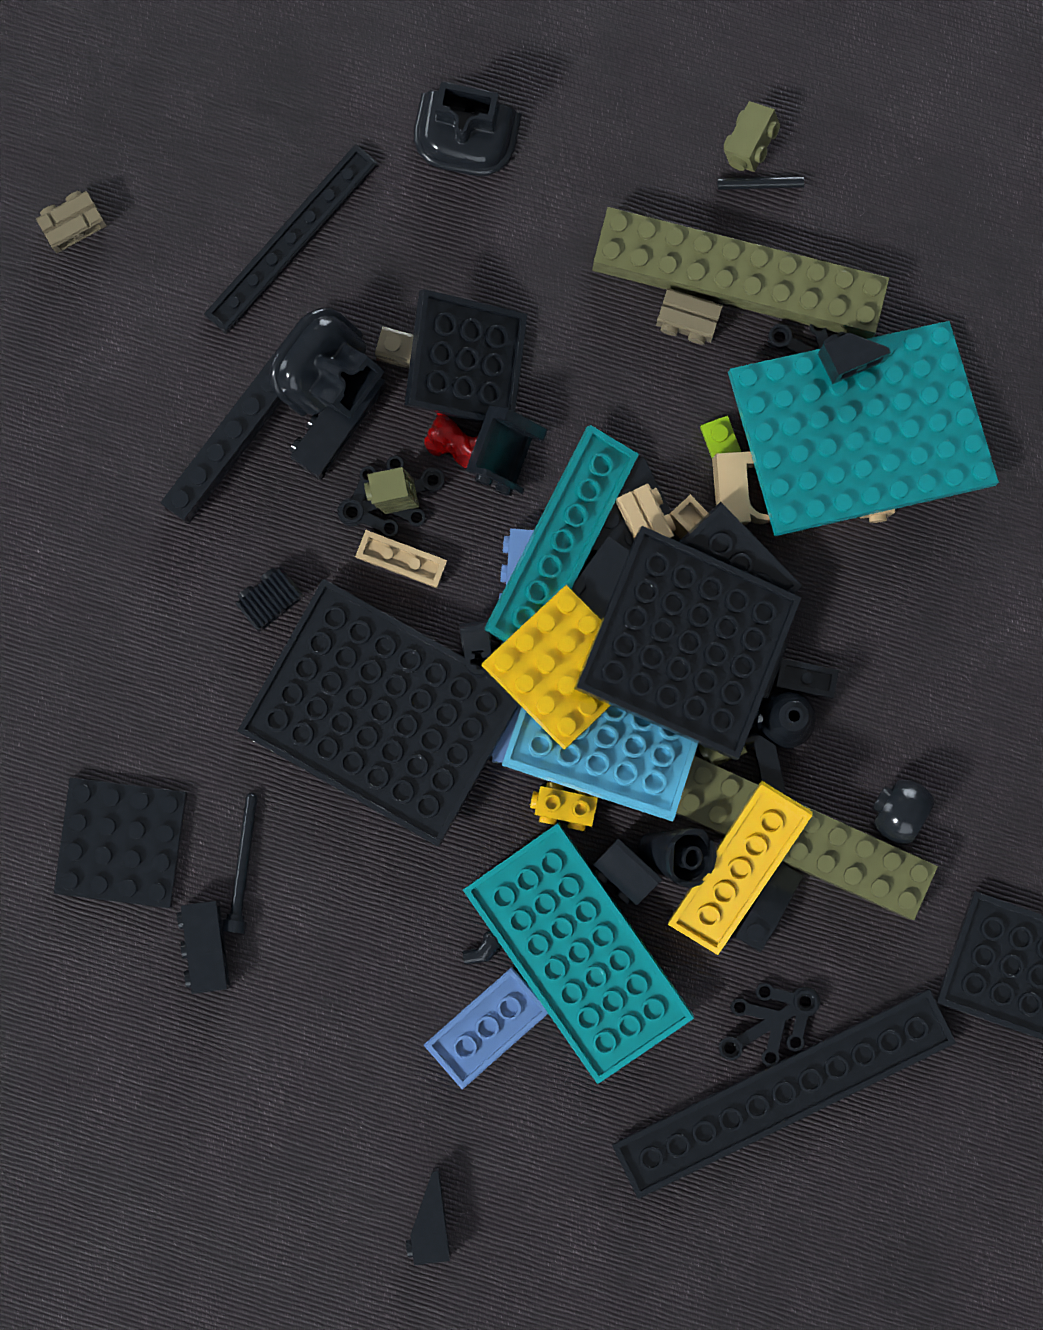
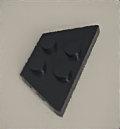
(615, 525)

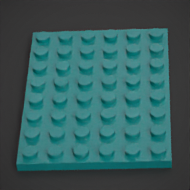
(867, 441)

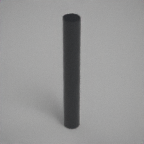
(760, 182)

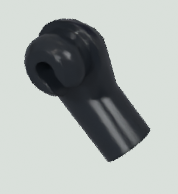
(485, 951)

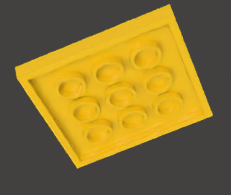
(544, 663)

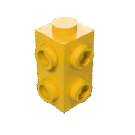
(555, 804)

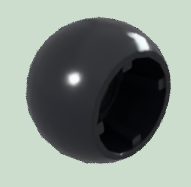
(902, 810)

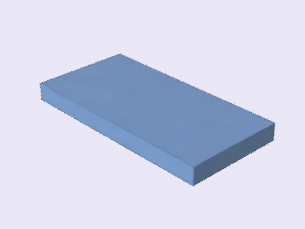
(486, 1028)

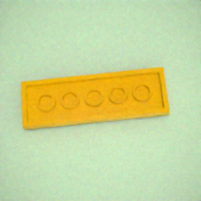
(742, 867)

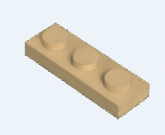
(401, 559)

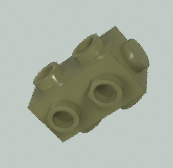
(751, 137)

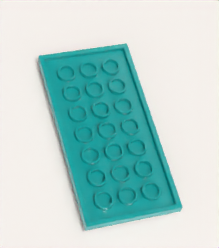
(578, 953)

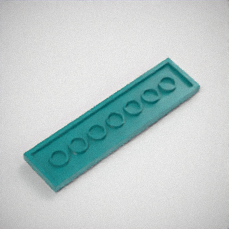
(564, 530)

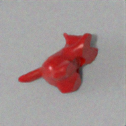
(448, 438)

